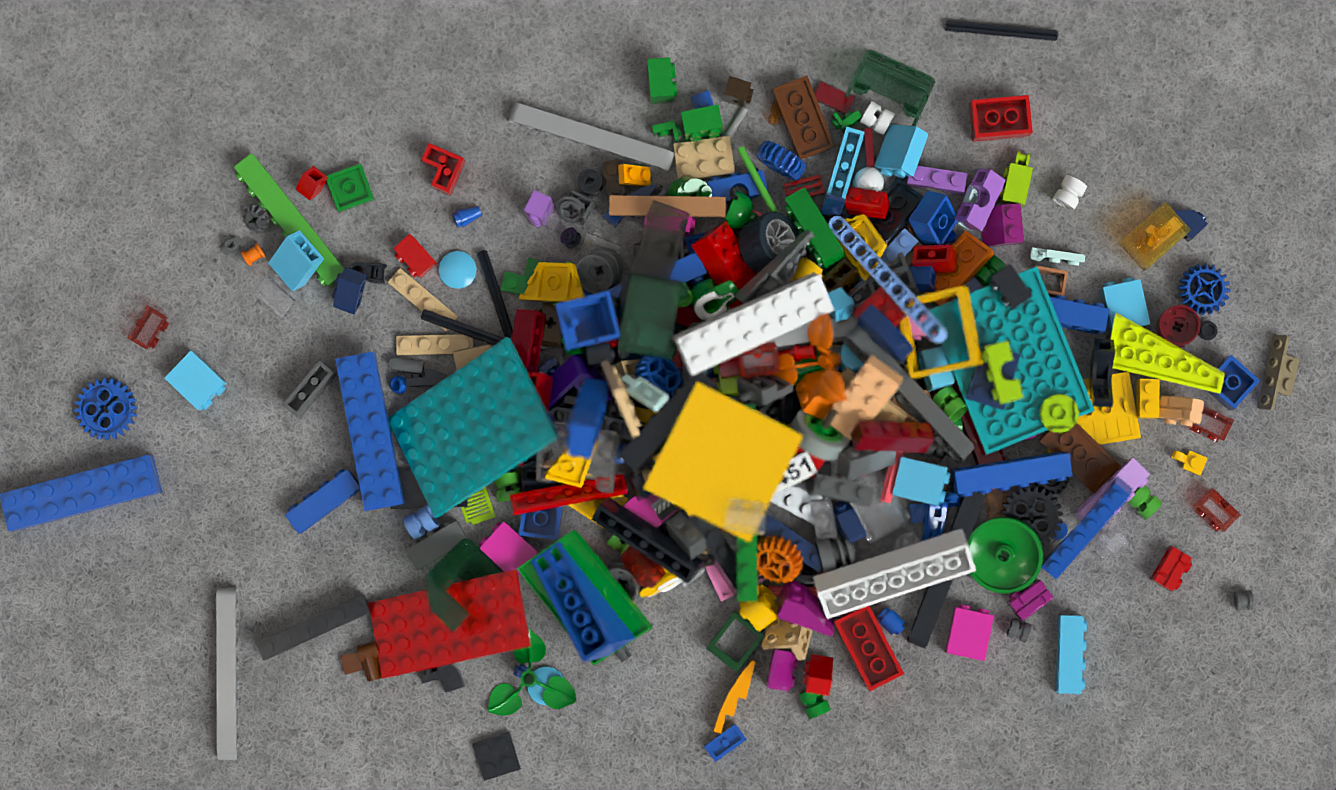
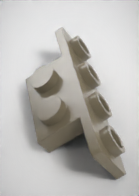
(1279, 373)

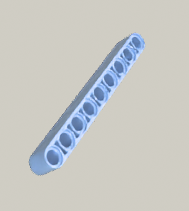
(890, 286)

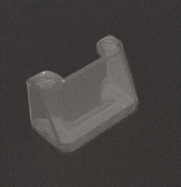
(602, 466)
(880, 518)

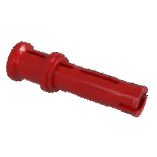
(801, 352)

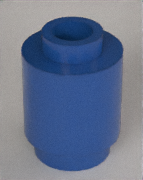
(891, 621)

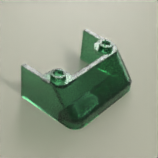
(893, 81)
(462, 562)

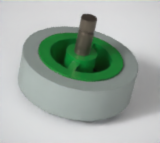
(819, 436)

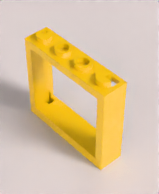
(969, 328)

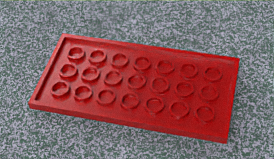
(416, 640)

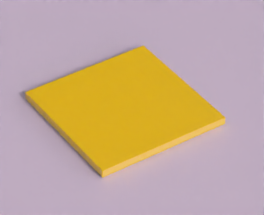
(721, 455)

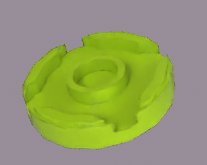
(1059, 413)

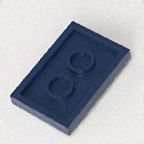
(981, 388)

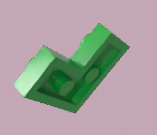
(517, 283)

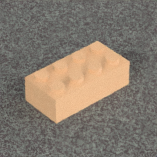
(865, 395)

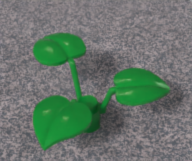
(557, 693)

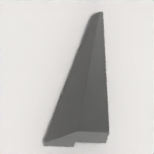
(900, 269)
(777, 272)

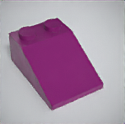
(803, 608)

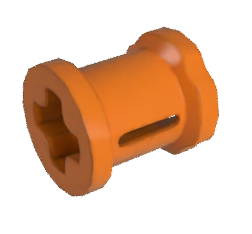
(253, 254)

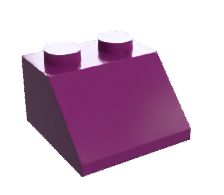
(1004, 226)
(781, 670)

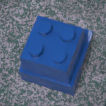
(587, 320)

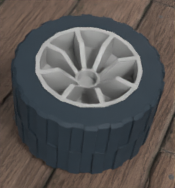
(765, 239)

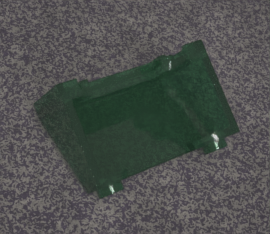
(651, 316)

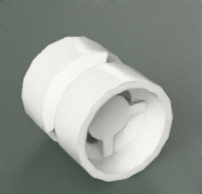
(884, 118)
(1071, 190)

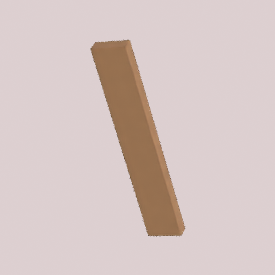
(693, 205)

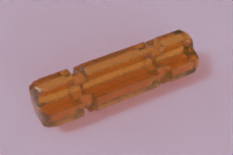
(775, 113)

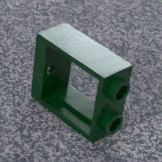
(724, 657)

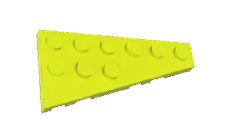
(1152, 356)

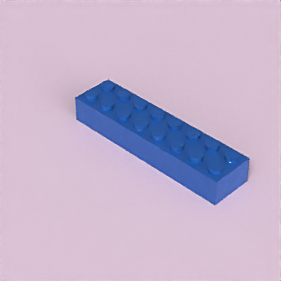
(370, 431)
(80, 493)

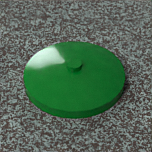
(1005, 554)

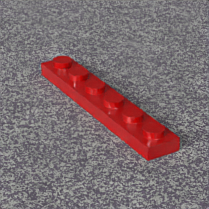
(563, 495)

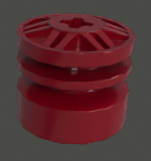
(1182, 316)

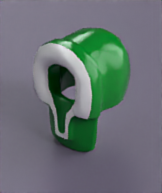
(712, 300)

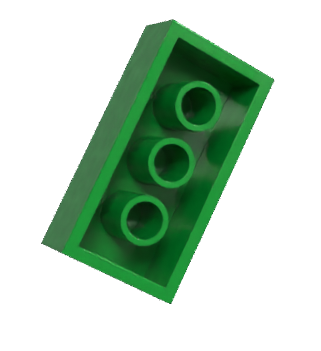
(806, 215)

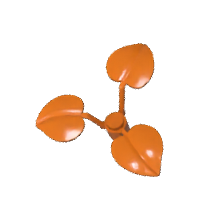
(831, 384)

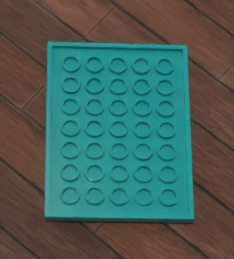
(1042, 370)
(473, 427)

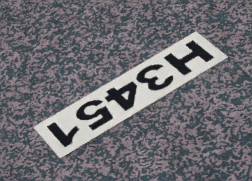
(798, 470)

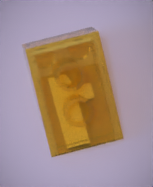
(1154, 236)

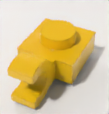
(1191, 462)

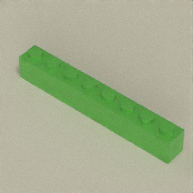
(285, 213)

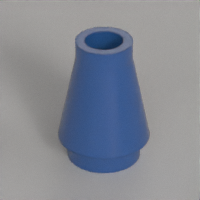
(465, 216)

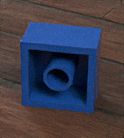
(933, 218)
(1237, 383)
(541, 523)

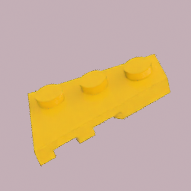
(569, 469)

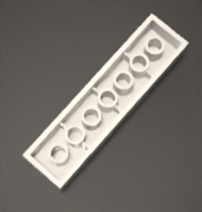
(753, 323)
(894, 573)

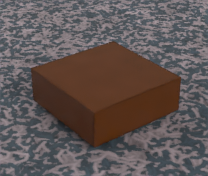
(351, 663)

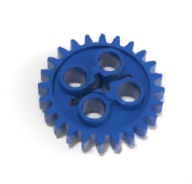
(93, 396)

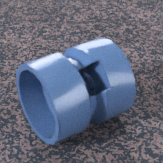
(418, 523)

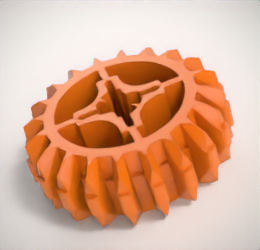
(778, 554)

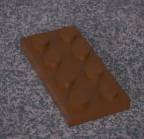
(803, 117)
(1088, 459)

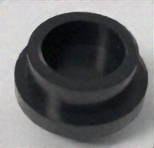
(1208, 330)

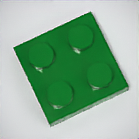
(350, 188)

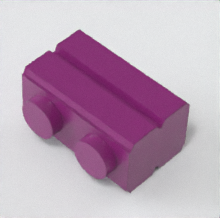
(1029, 599)

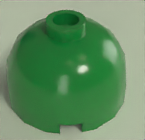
(739, 211)

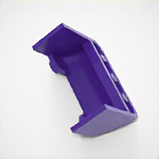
(572, 374)

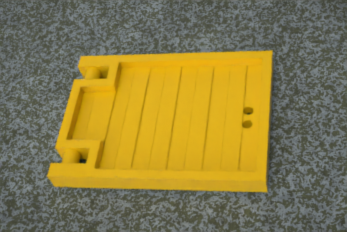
(1112, 423)

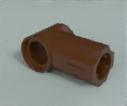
(369, 656)

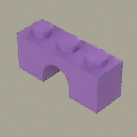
(944, 180)
(989, 187)
(539, 209)

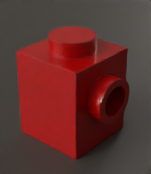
(311, 183)

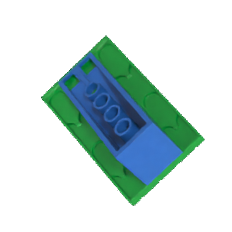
(584, 598)

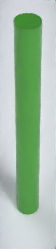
(757, 180)

